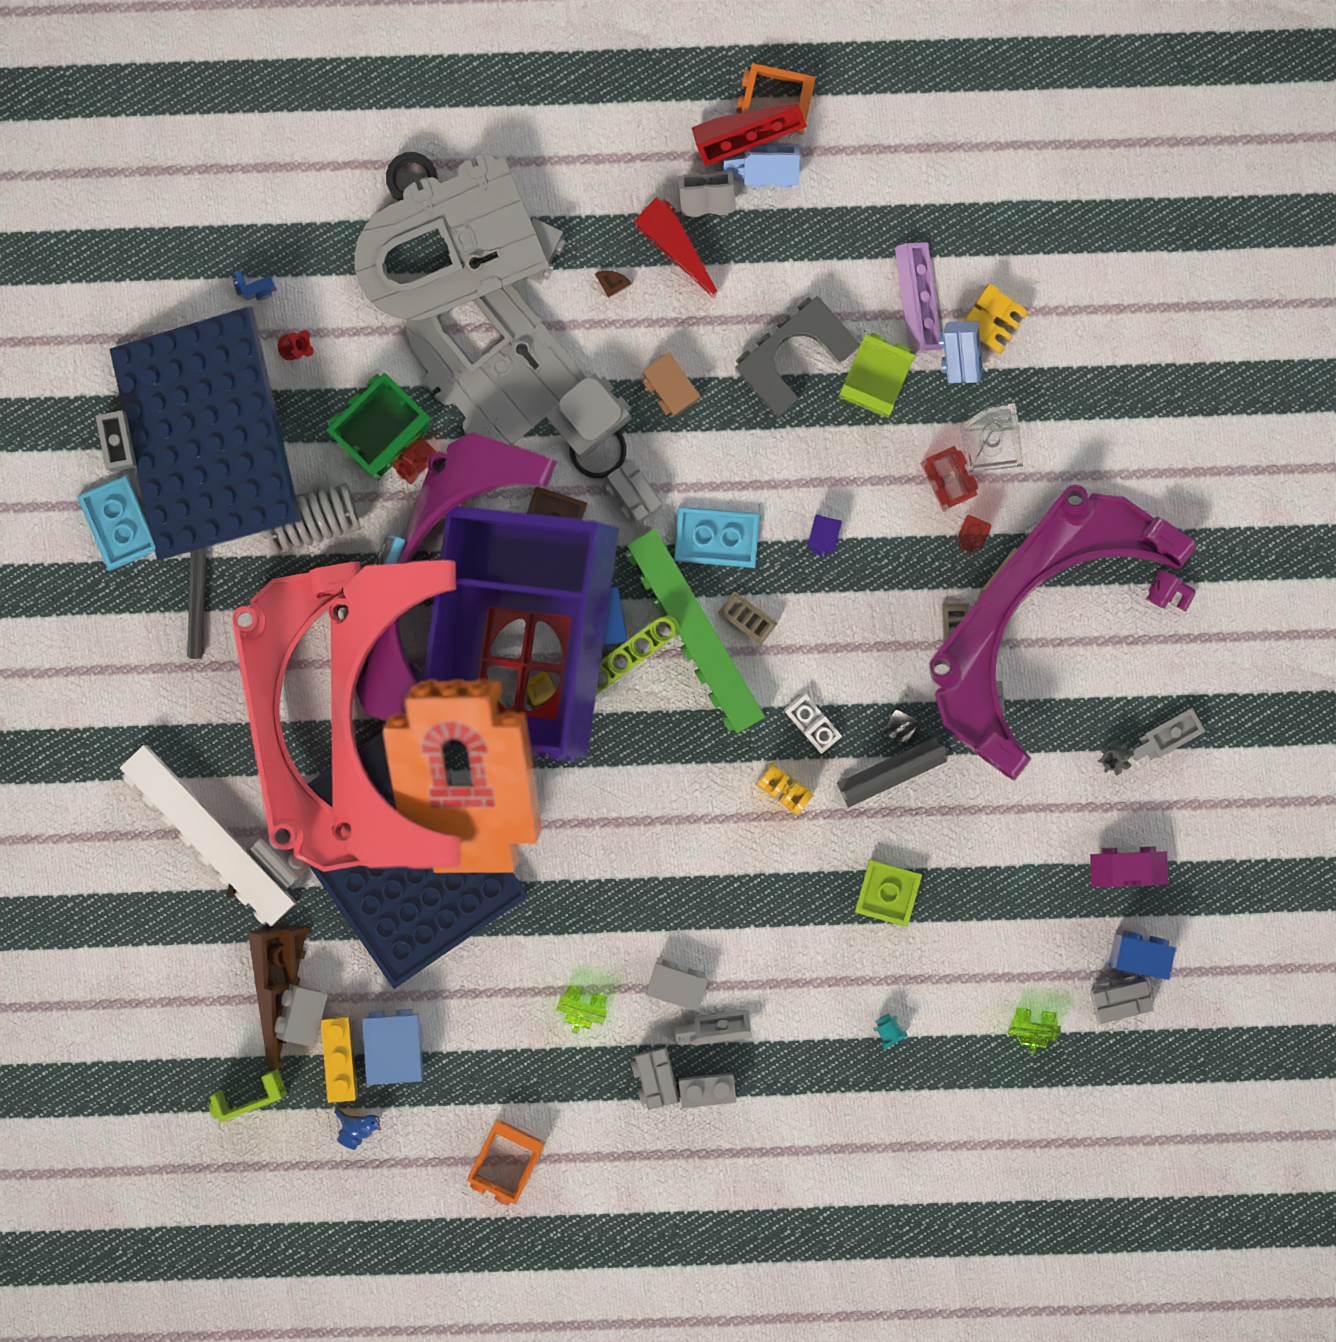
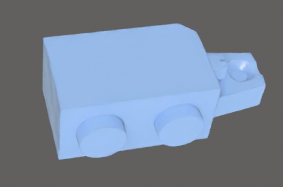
(766, 165)

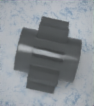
(1114, 764)

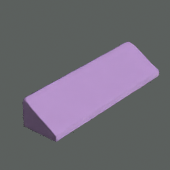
(918, 297)

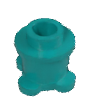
(889, 1030)

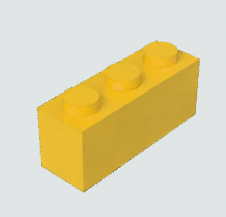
(339, 1059)

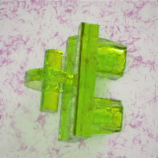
(593, 1012)
(1033, 1033)

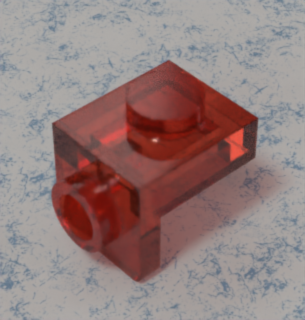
(413, 460)
(972, 534)

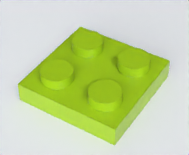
(888, 893)

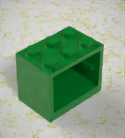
(379, 425)

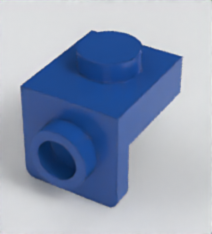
(259, 289)

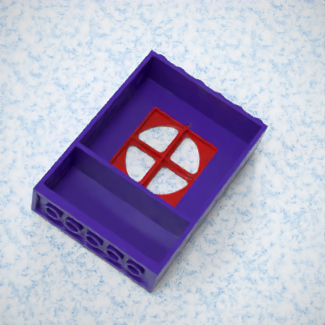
(532, 572)

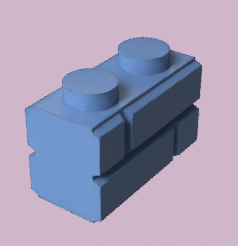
(962, 352)

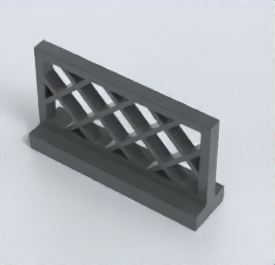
(892, 772)

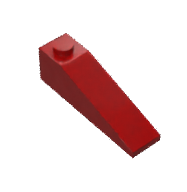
(743, 131)
(667, 233)

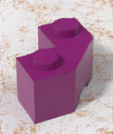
(1129, 869)

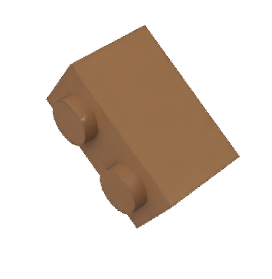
(670, 385)

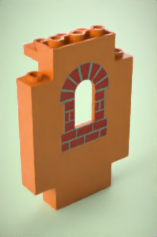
(503, 799)

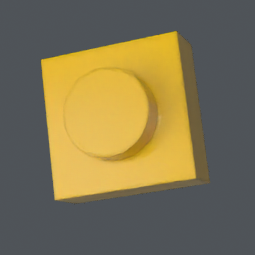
(540, 688)

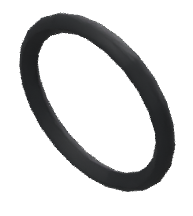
(604, 474)

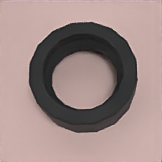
(401, 160)

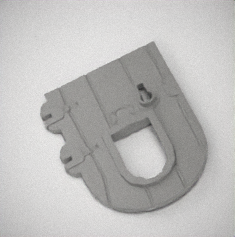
(476, 217)
(501, 389)

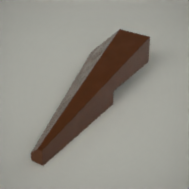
(275, 963)

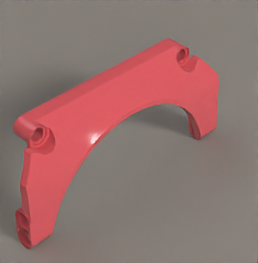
(264, 648)
(378, 831)

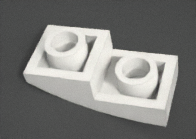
(812, 723)

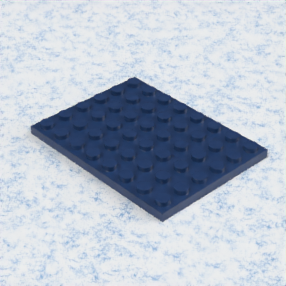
(205, 434)
(406, 912)

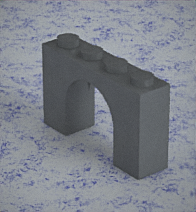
(811, 321)

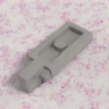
(1169, 735)
(714, 1028)

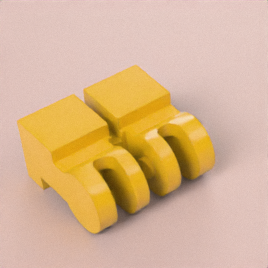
(993, 305)
(775, 781)

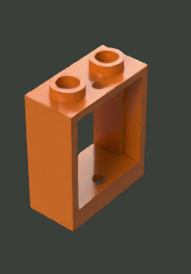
(749, 81)
(519, 1137)

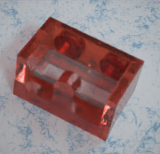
(949, 478)

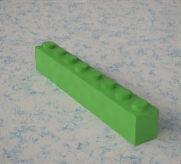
(695, 631)

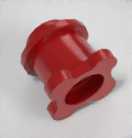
(295, 345)

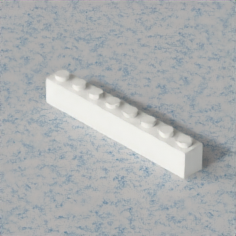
(207, 834)

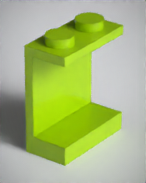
(877, 374)
(274, 1087)

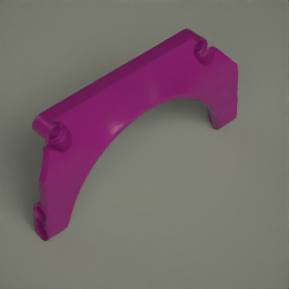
(472, 468)
(1063, 538)

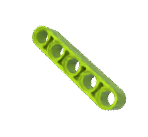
(633, 653)

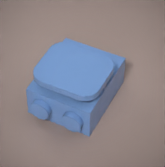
(393, 1047)

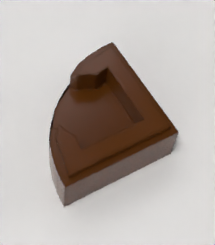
(612, 282)

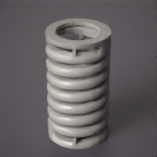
(331, 522)

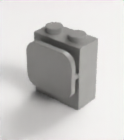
(589, 415)

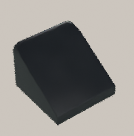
(901, 726)

